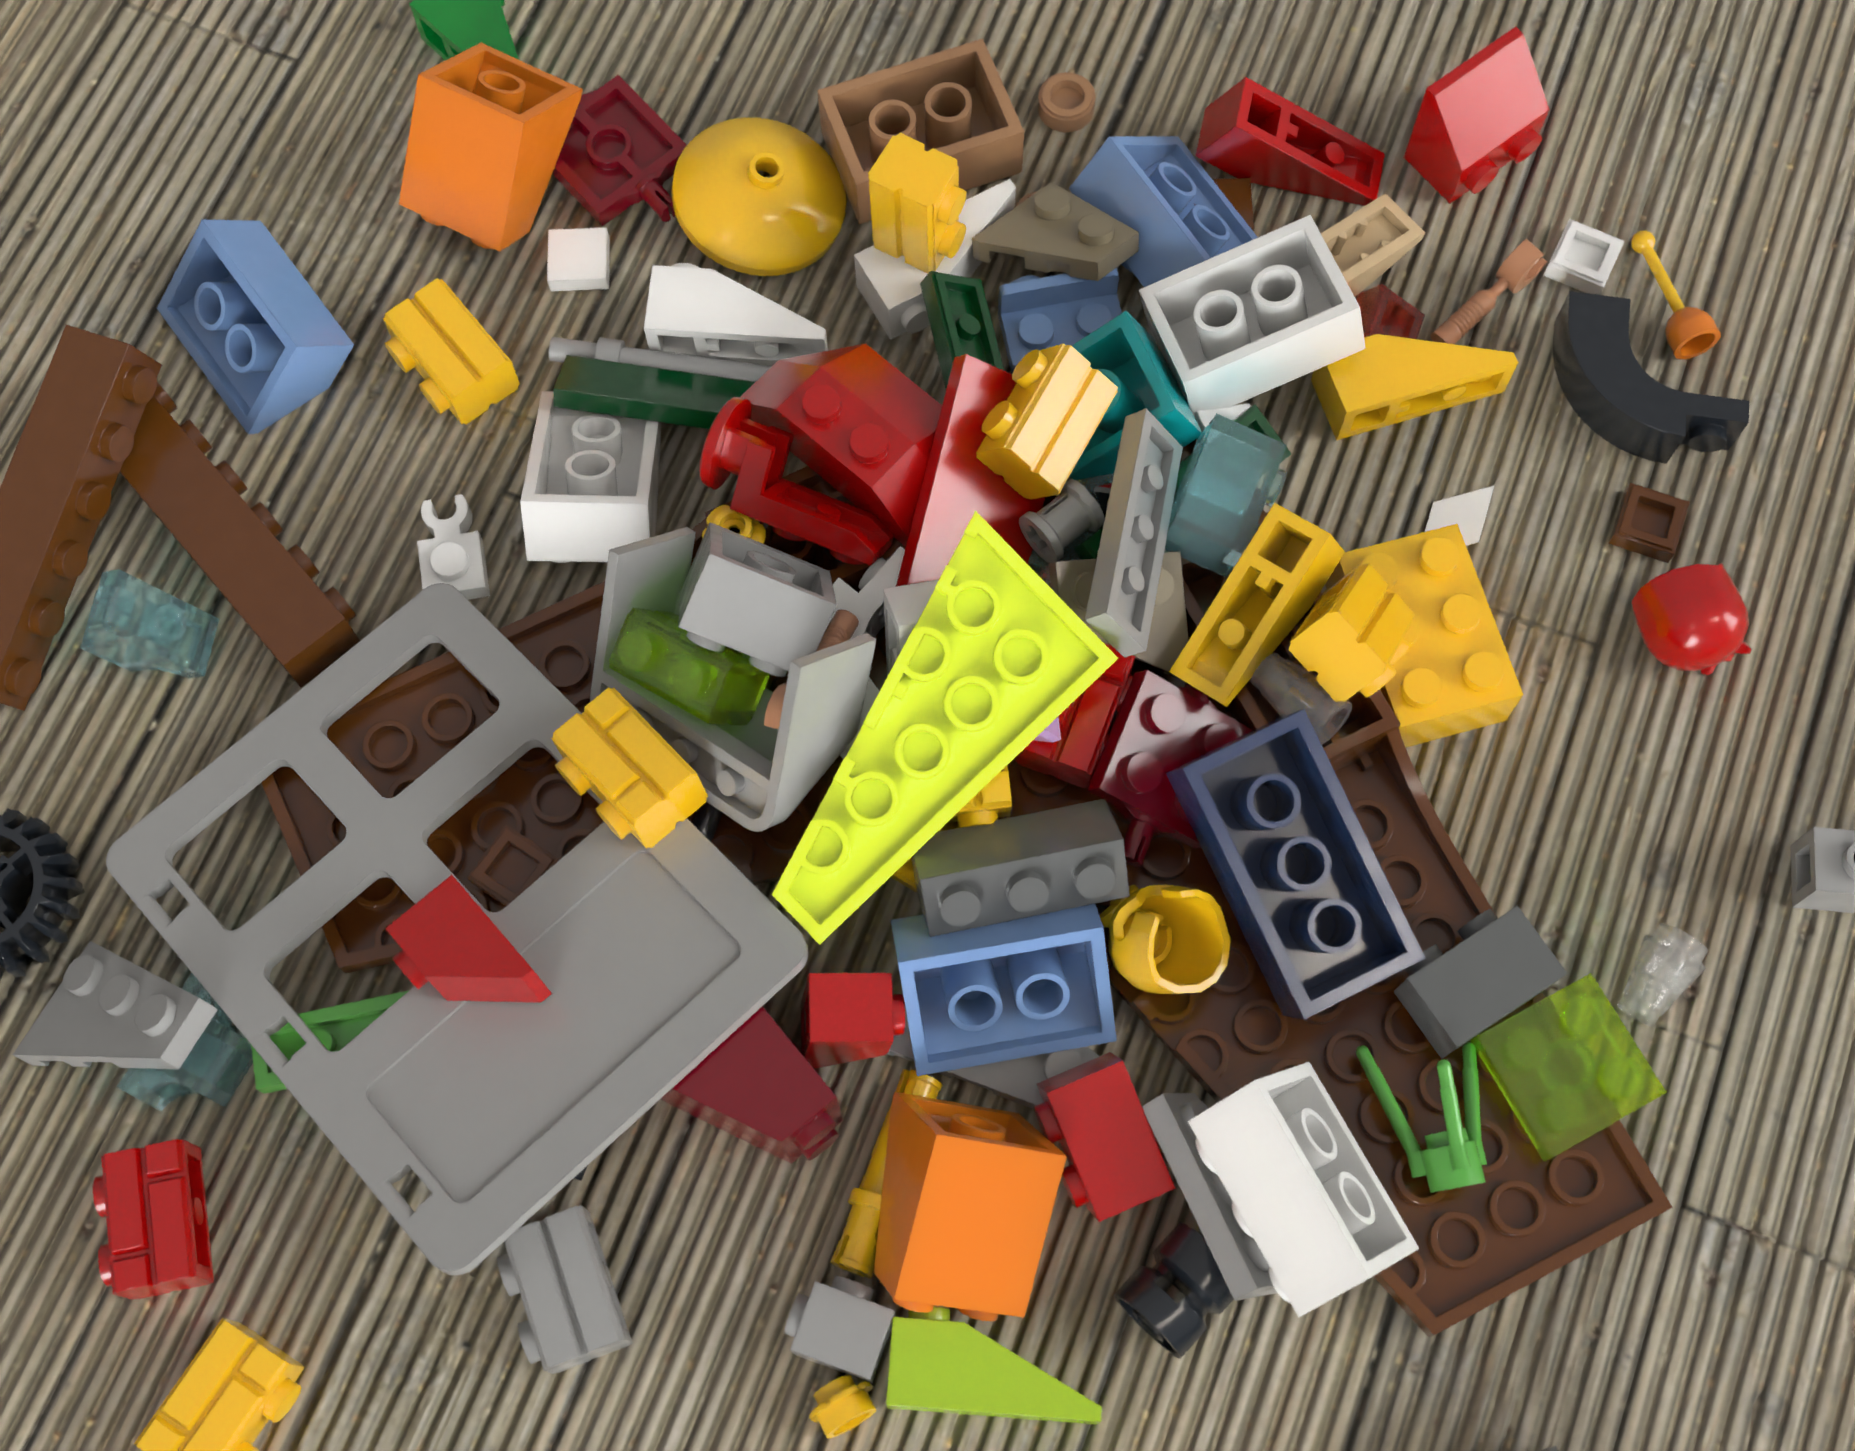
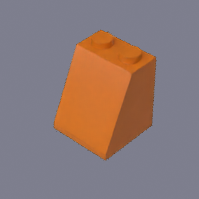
(485, 144)
(963, 1207)

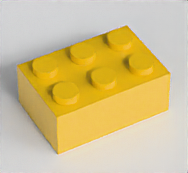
(1457, 663)

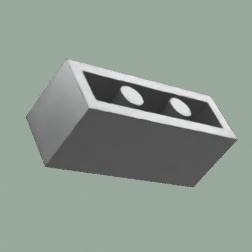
(1020, 867)

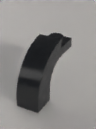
(1624, 401)

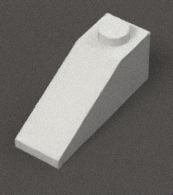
(894, 286)
(718, 318)

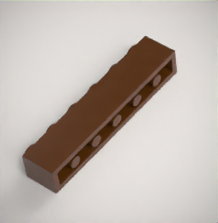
(61, 490)
(237, 544)

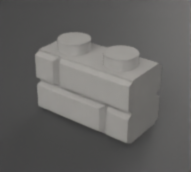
(564, 1291)

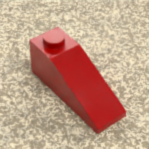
(1286, 147)

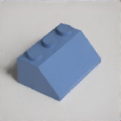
(1153, 190)
(252, 322)
(1004, 988)

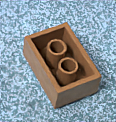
(941, 100)

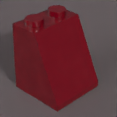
(762, 1092)

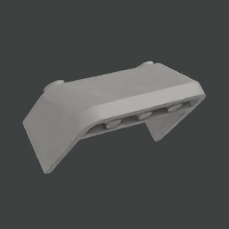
(747, 769)

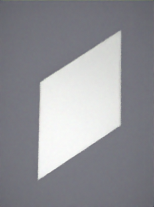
(1465, 510)

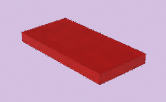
(958, 481)

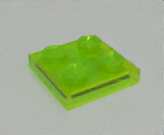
(1568, 1067)

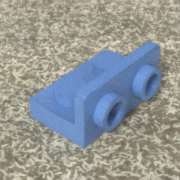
(1053, 311)

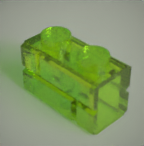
(698, 680)

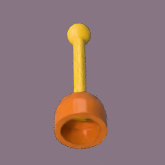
(1689, 328)

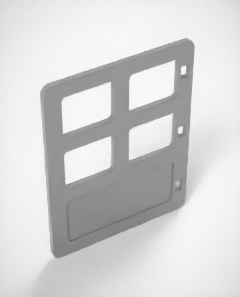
(482, 1099)

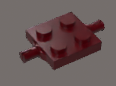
(618, 154)
(1152, 735)

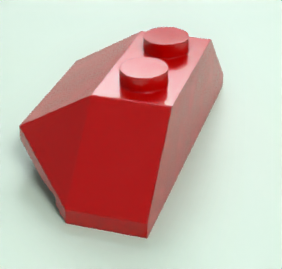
(854, 426)

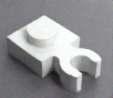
(453, 554)

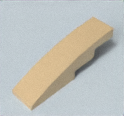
(1371, 241)

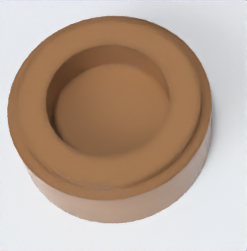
(1066, 102)

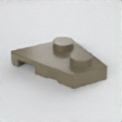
(1059, 234)

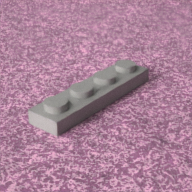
(1134, 534)

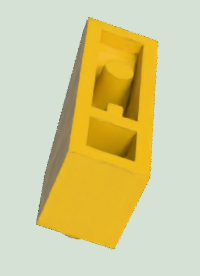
(1406, 380)
(1258, 604)

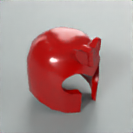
(1692, 618)

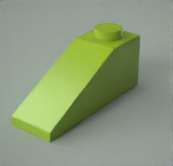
(961, 1371)

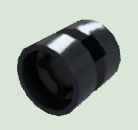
(1188, 1265)

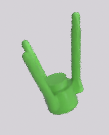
(1451, 1156)

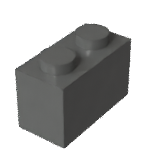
(1478, 980)

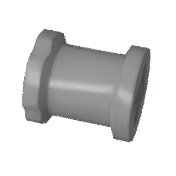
(1061, 521)

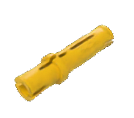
(859, 1239)

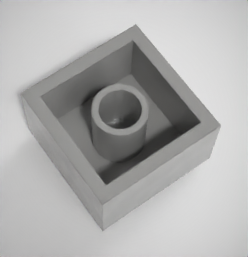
(754, 601)

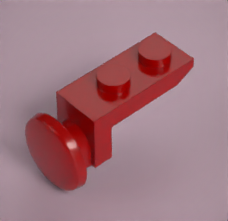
(793, 511)

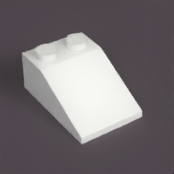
(588, 484)

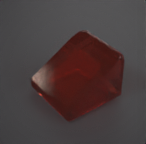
(1388, 314)

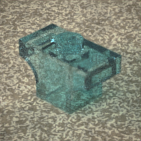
(147, 628)
(210, 1069)

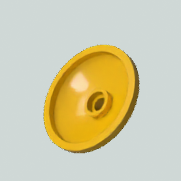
(752, 219)

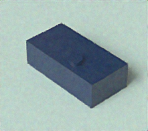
(1295, 866)

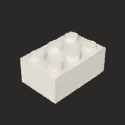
(1254, 317)
(1301, 1187)

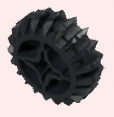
(35, 869)

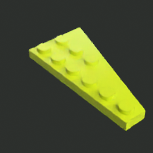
(961, 702)

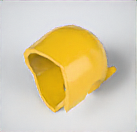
(1167, 938)

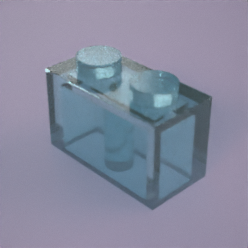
(1224, 494)

